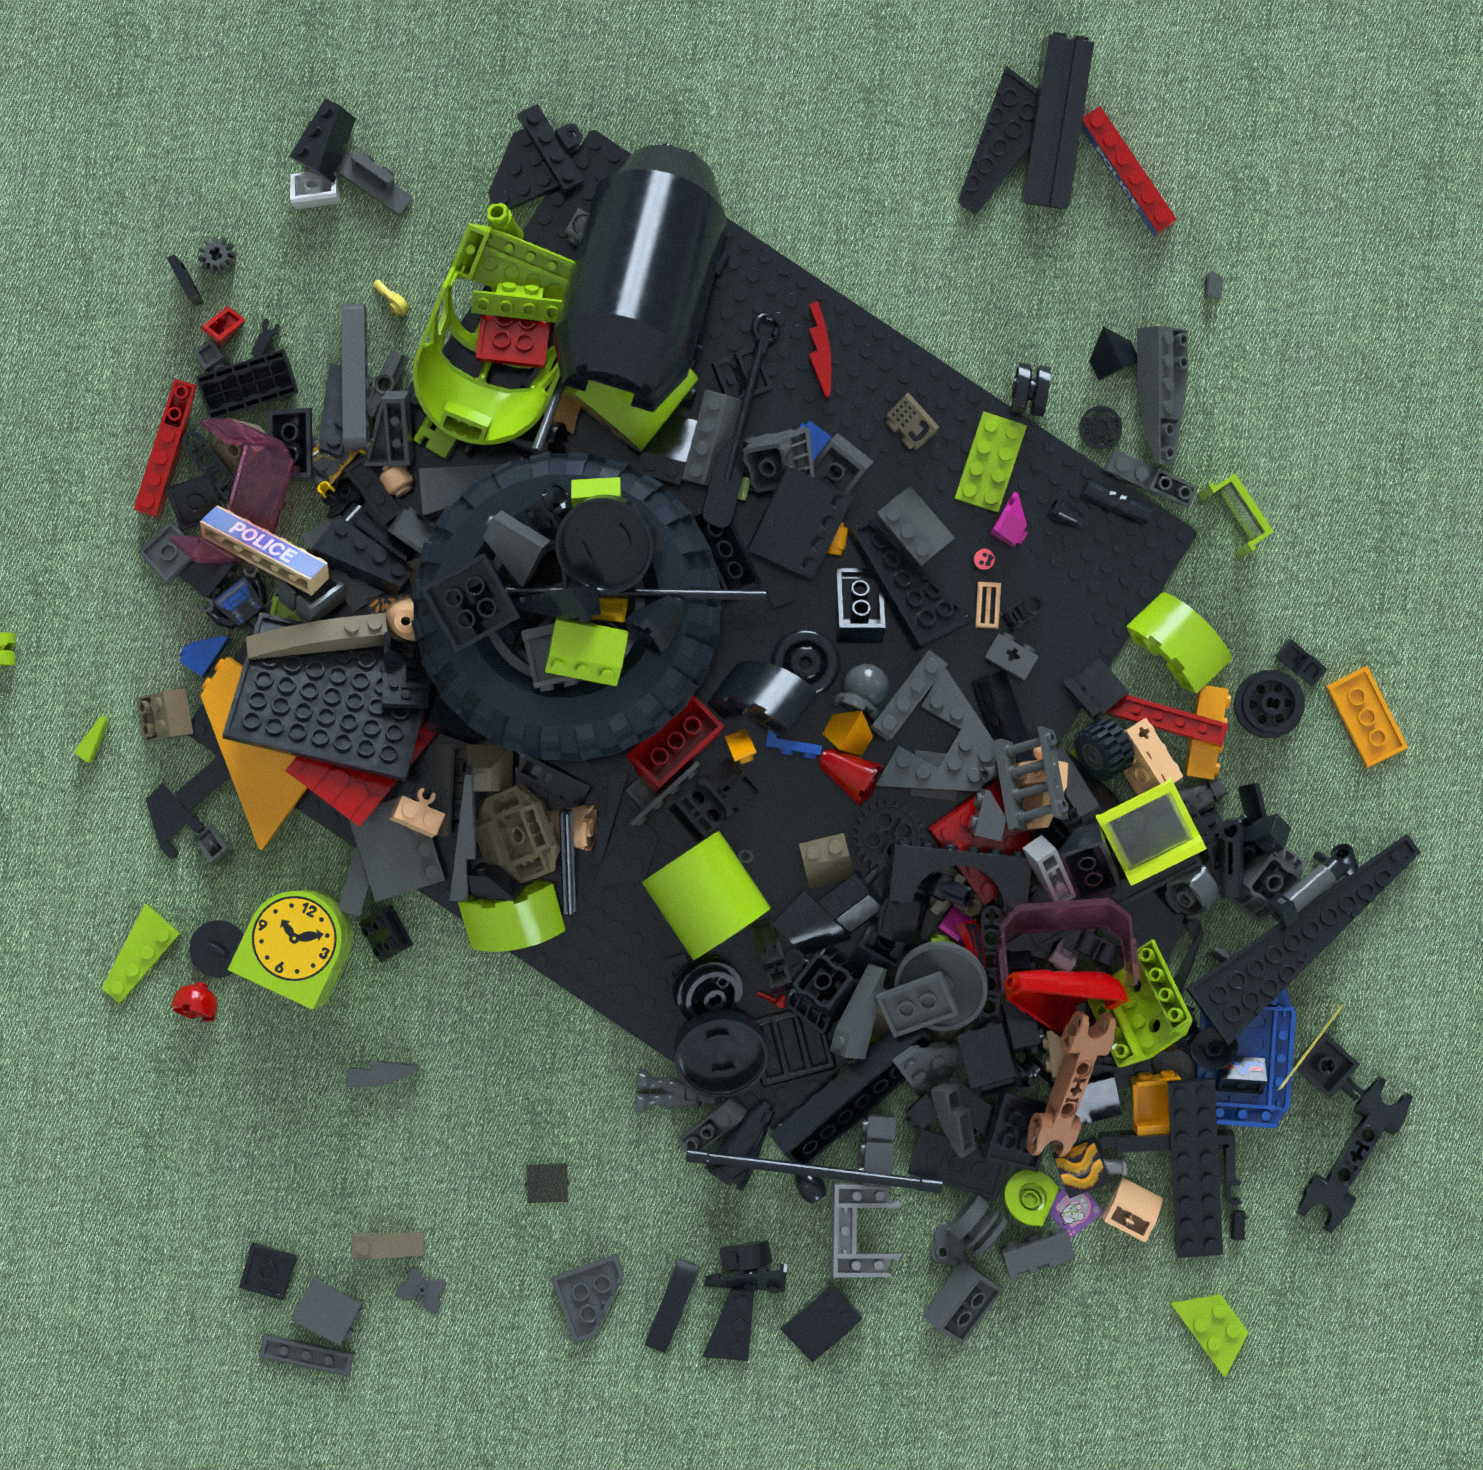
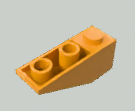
(741, 746)

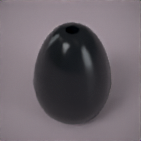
(810, 1188)

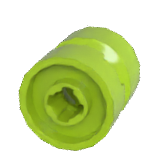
(7, 642)

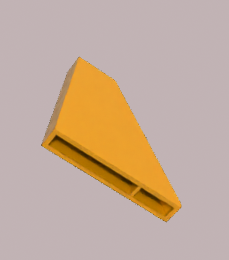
(257, 772)

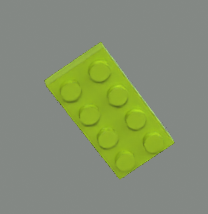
(990, 462)

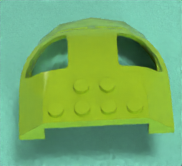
(469, 405)

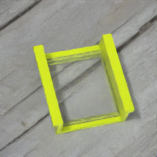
(1151, 832)

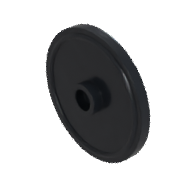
(214, 947)

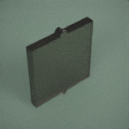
(547, 1183)

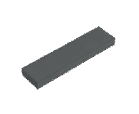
(306, 1355)

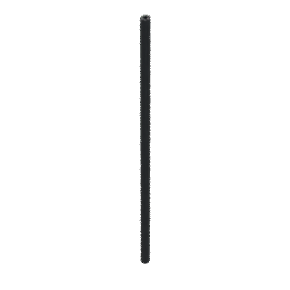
(654, 593)

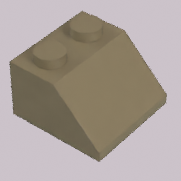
(826, 860)

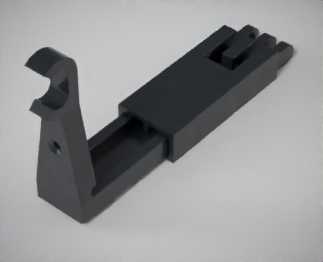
(1129, 1142)

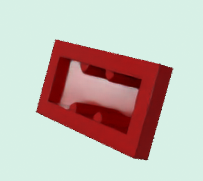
(223, 326)

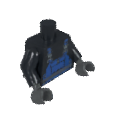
(239, 603)

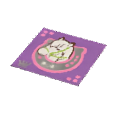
(1075, 1212)

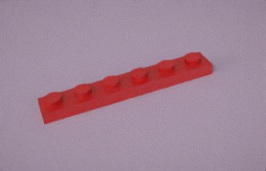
(1170, 720)

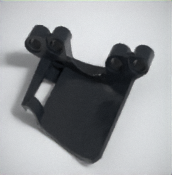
(1151, 920)

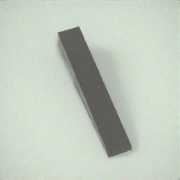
(466, 841)
(356, 884)

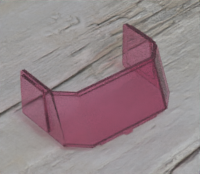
(257, 488)
(1068, 916)

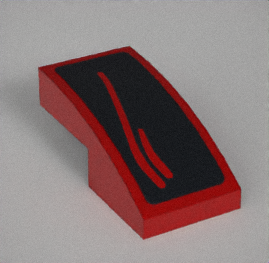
(972, 939)

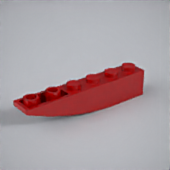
(166, 450)

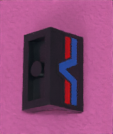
(1243, 1076)

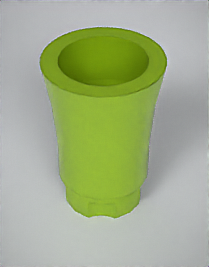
(501, 218)

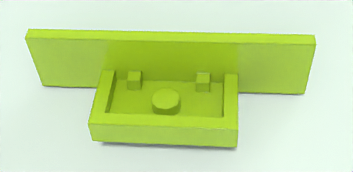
(516, 302)

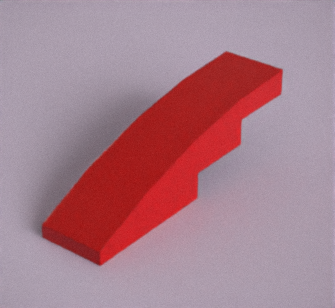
(821, 357)

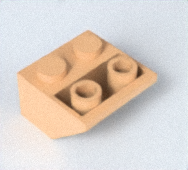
(1133, 1209)

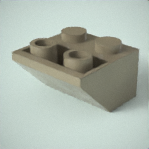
(165, 715)

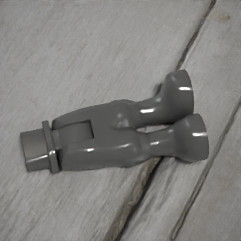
(1203, 794)
(675, 1093)

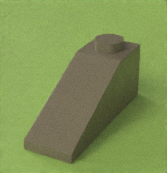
(387, 1245)

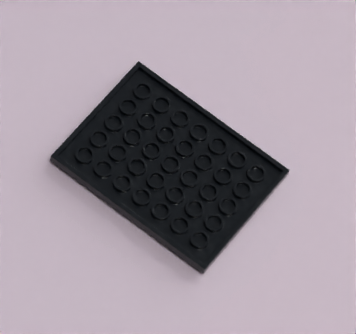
(325, 708)

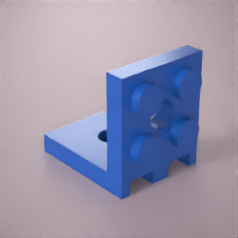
(787, 747)

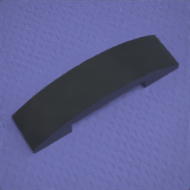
(672, 1305)

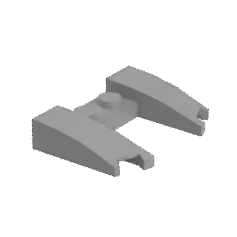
(844, 1257)

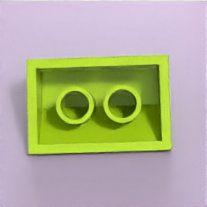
(586, 651)

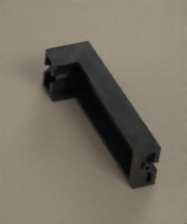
(1057, 120)

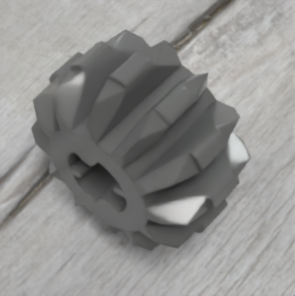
(226, 259)

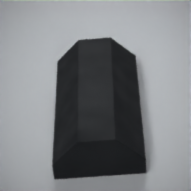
(247, 384)

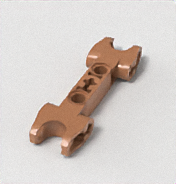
(1081, 1049)

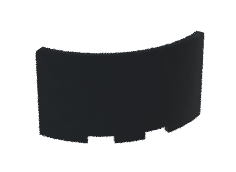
(764, 692)

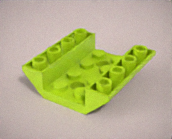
(1155, 1001)

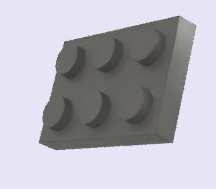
(917, 1004)

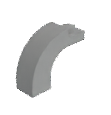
(1063, 954)

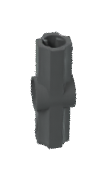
(392, 371)

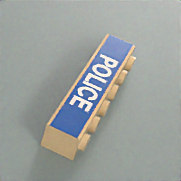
(264, 550)

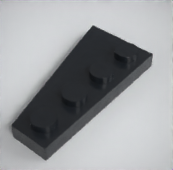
(332, 421)

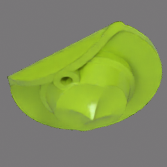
(1030, 1197)

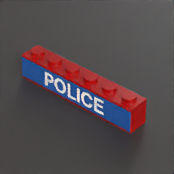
(1127, 171)

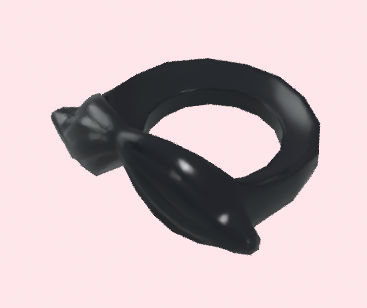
(549, 501)

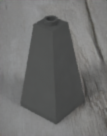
(443, 485)

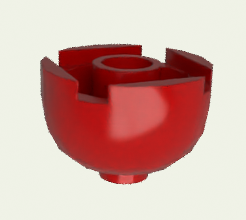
(195, 1002)

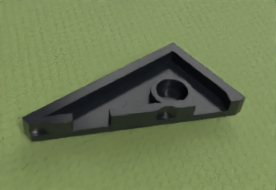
(751, 1280)

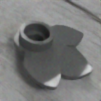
(953, 1248)

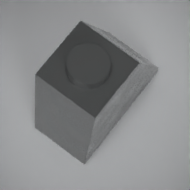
(515, 545)

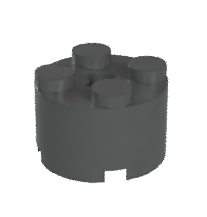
(1192, 892)

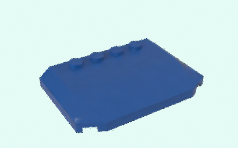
(1266, 1037)

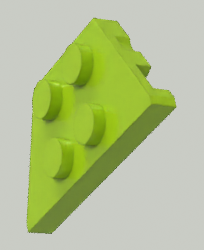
(1214, 1328)

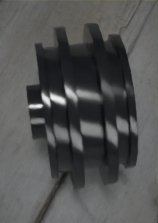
(1249, 717)
(708, 992)

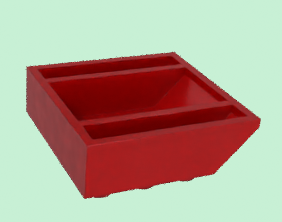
(954, 830)

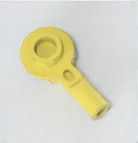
(398, 303)

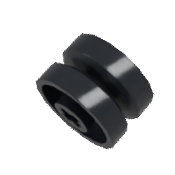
(1026, 388)

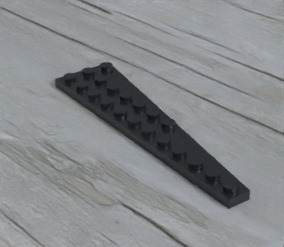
(1260, 971)

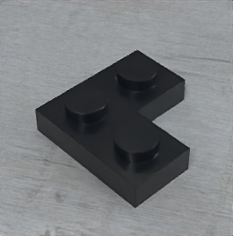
(397, 692)

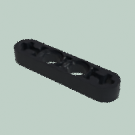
(214, 467)

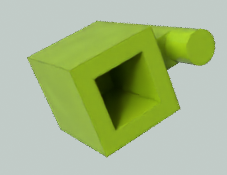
(439, 441)

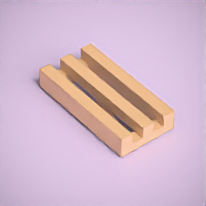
(986, 625)

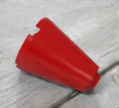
(851, 773)

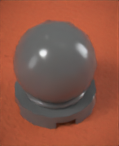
(863, 690)

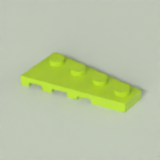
(142, 949)

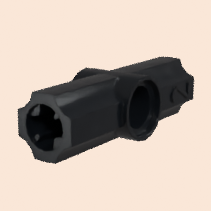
(945, 888)

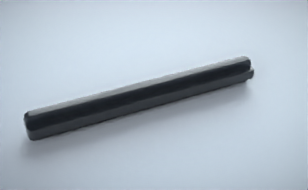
(567, 861)

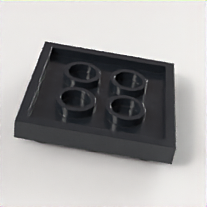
(1009, 1130)

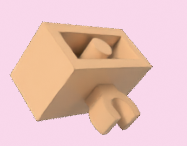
(418, 814)

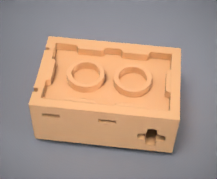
(1151, 759)

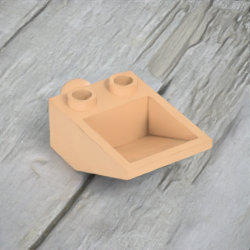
(1043, 798)

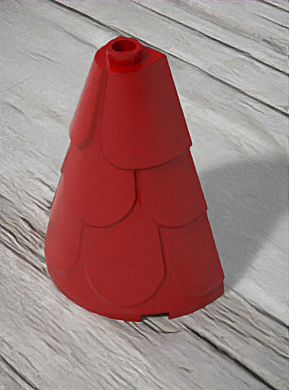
(1054, 995)

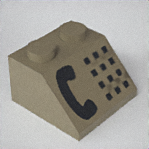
(911, 422)

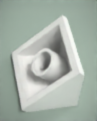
(311, 190)

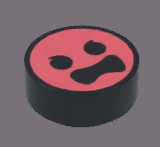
(984, 559)

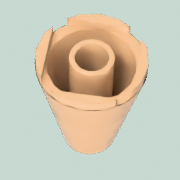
(395, 612)
(584, 825)

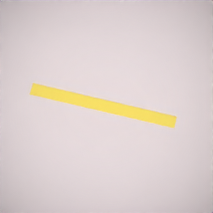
(1310, 1047)

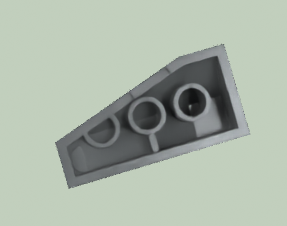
(857, 1021)

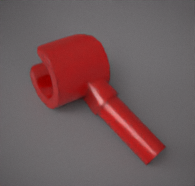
(779, 1002)

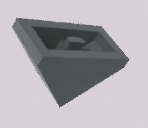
(213, 845)

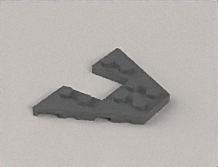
(968, 754)

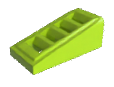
(90, 744)

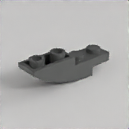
(1150, 479)

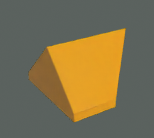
(849, 732)

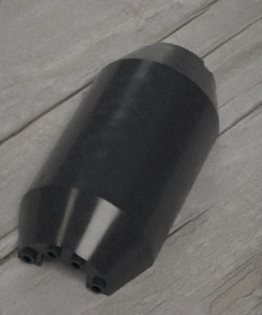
(642, 276)

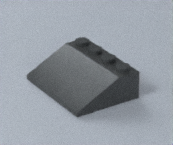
(395, 855)

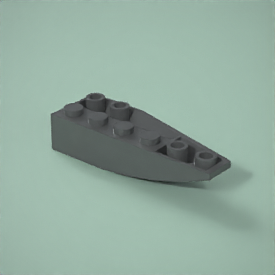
(1162, 387)

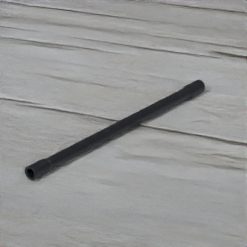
(707, 1157)

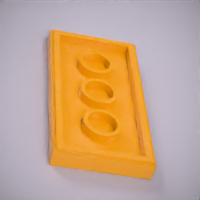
(1366, 717)

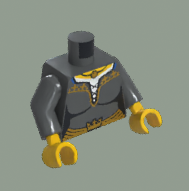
(329, 469)

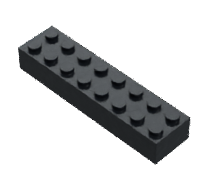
(845, 1099)

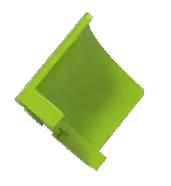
(1182, 639)
(513, 924)

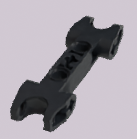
(1333, 1191)

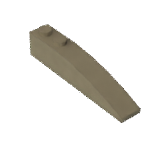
(319, 636)

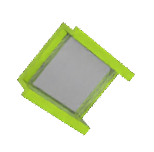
(1243, 509)

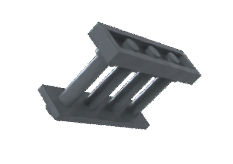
(1010, 774)

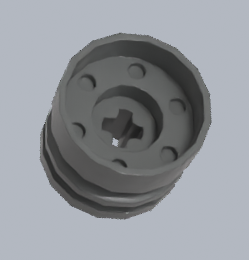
(980, 1228)

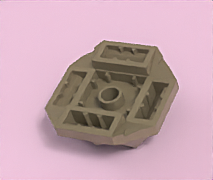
(518, 833)

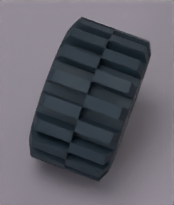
(1104, 749)

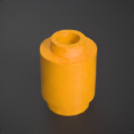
(839, 541)

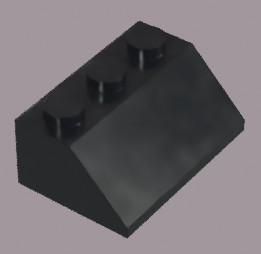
(295, 430)
(1089, 863)

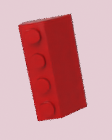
(676, 745)

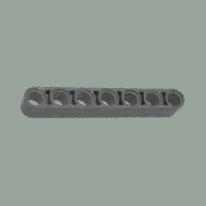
(354, 377)

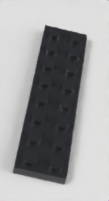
(1195, 1167)

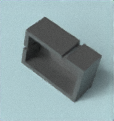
(877, 1145)

